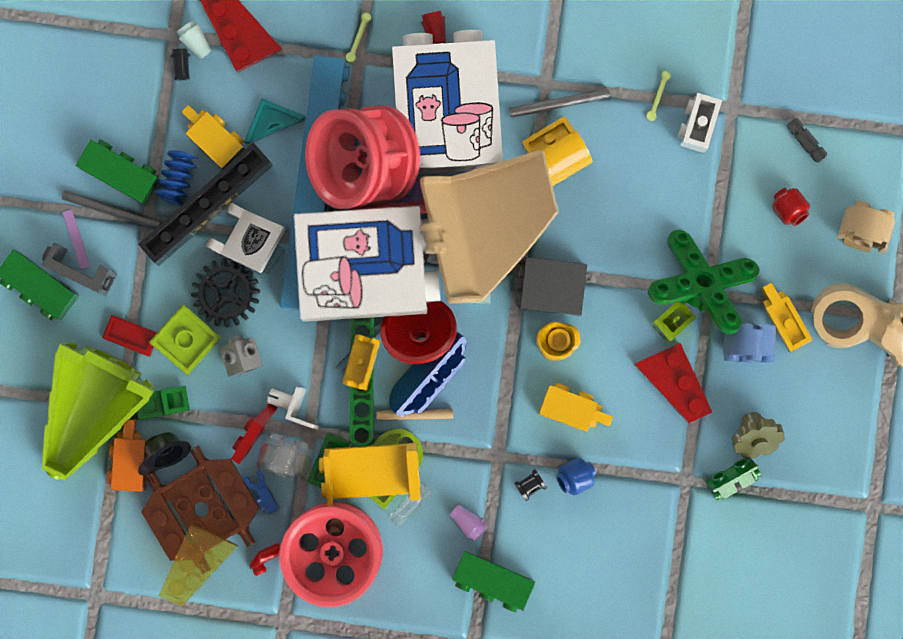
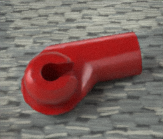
(263, 556)

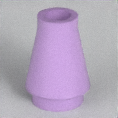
(468, 522)

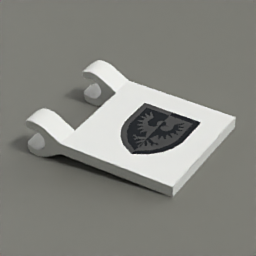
(250, 240)

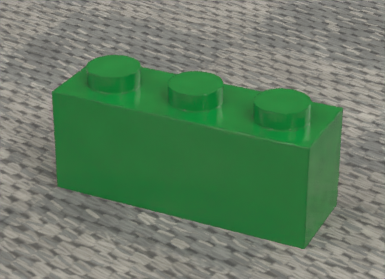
(118, 171)
(36, 286)
(493, 581)

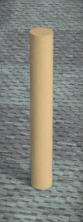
(425, 414)

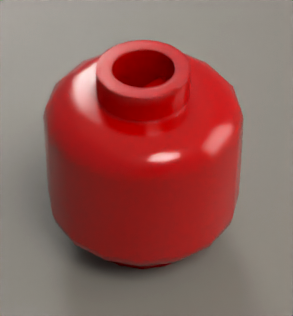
(790, 206)

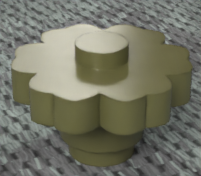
(757, 436)

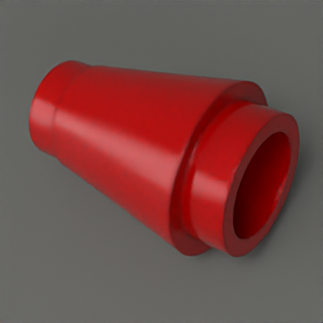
(435, 24)

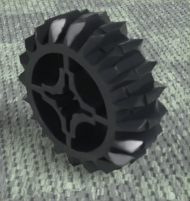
(218, 302)

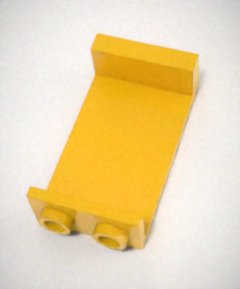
(370, 471)

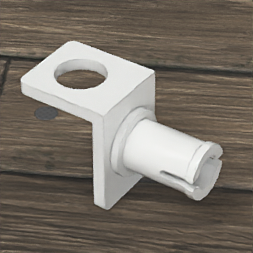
(291, 403)

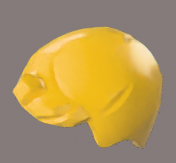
(557, 340)

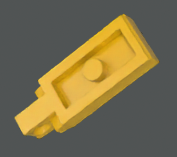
(785, 318)

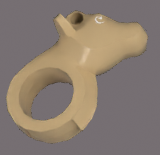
(878, 321)

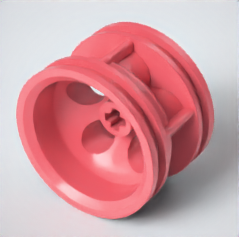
(385, 152)
(329, 590)

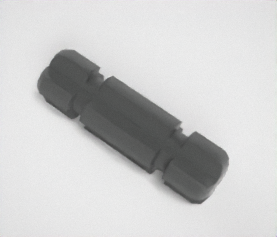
(807, 140)

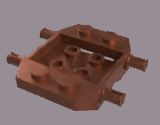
(196, 488)

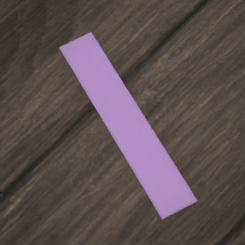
(76, 239)

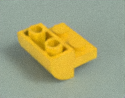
(562, 147)

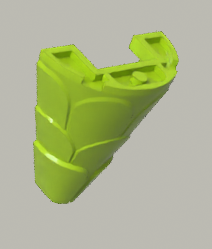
(87, 405)

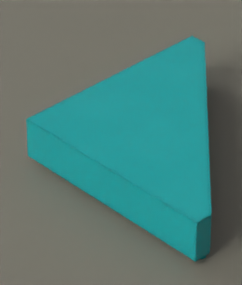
(271, 119)

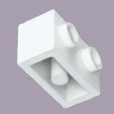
(700, 123)

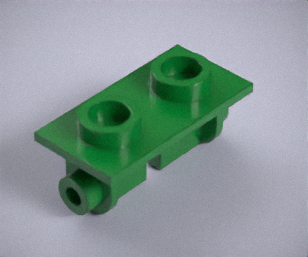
(743, 471)

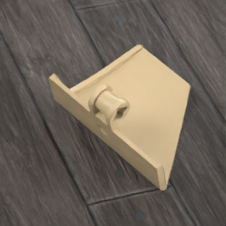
(486, 222)

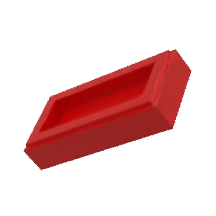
(129, 335)

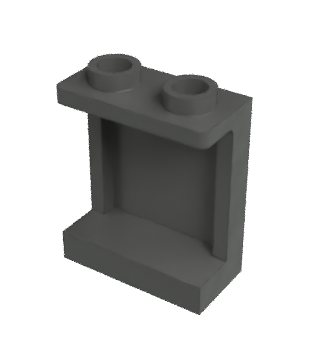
(100, 283)
(552, 286)

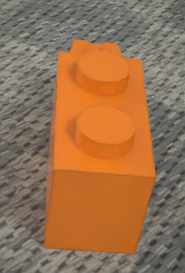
(127, 456)

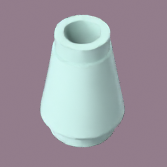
(194, 39)

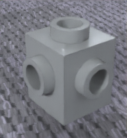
(240, 355)

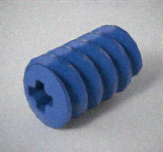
(176, 177)

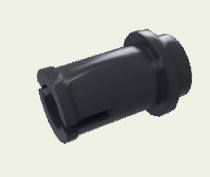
(181, 64)

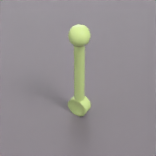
(351, 57)
(651, 115)

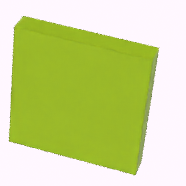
(185, 339)

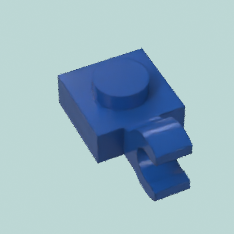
(266, 499)

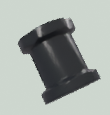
(530, 485)

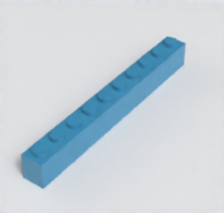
(324, 95)

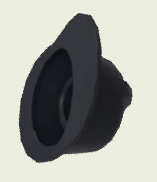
(163, 452)

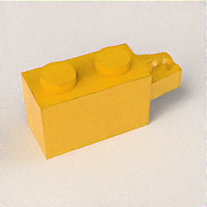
(212, 138)
(572, 409)

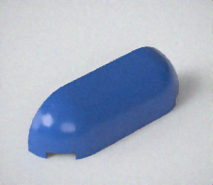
(426, 380)

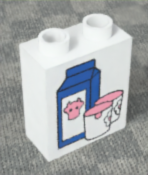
(450, 100)
(363, 264)

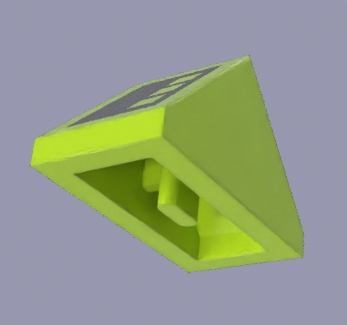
(673, 321)

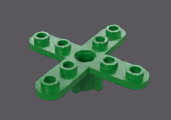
(703, 284)

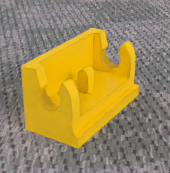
(361, 362)

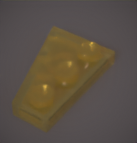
(195, 563)

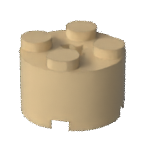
(866, 227)

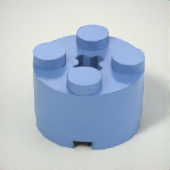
(751, 344)

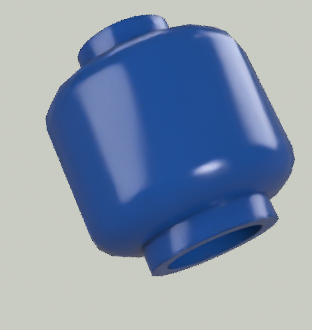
(576, 476)

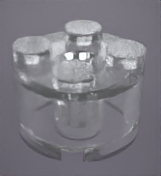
(284, 458)

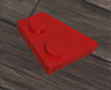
(254, 429)

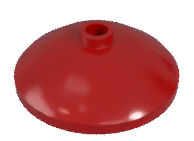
(402, 333)

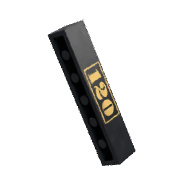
(205, 204)

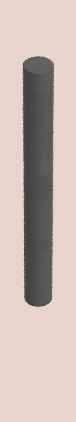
(560, 102)
(110, 209)

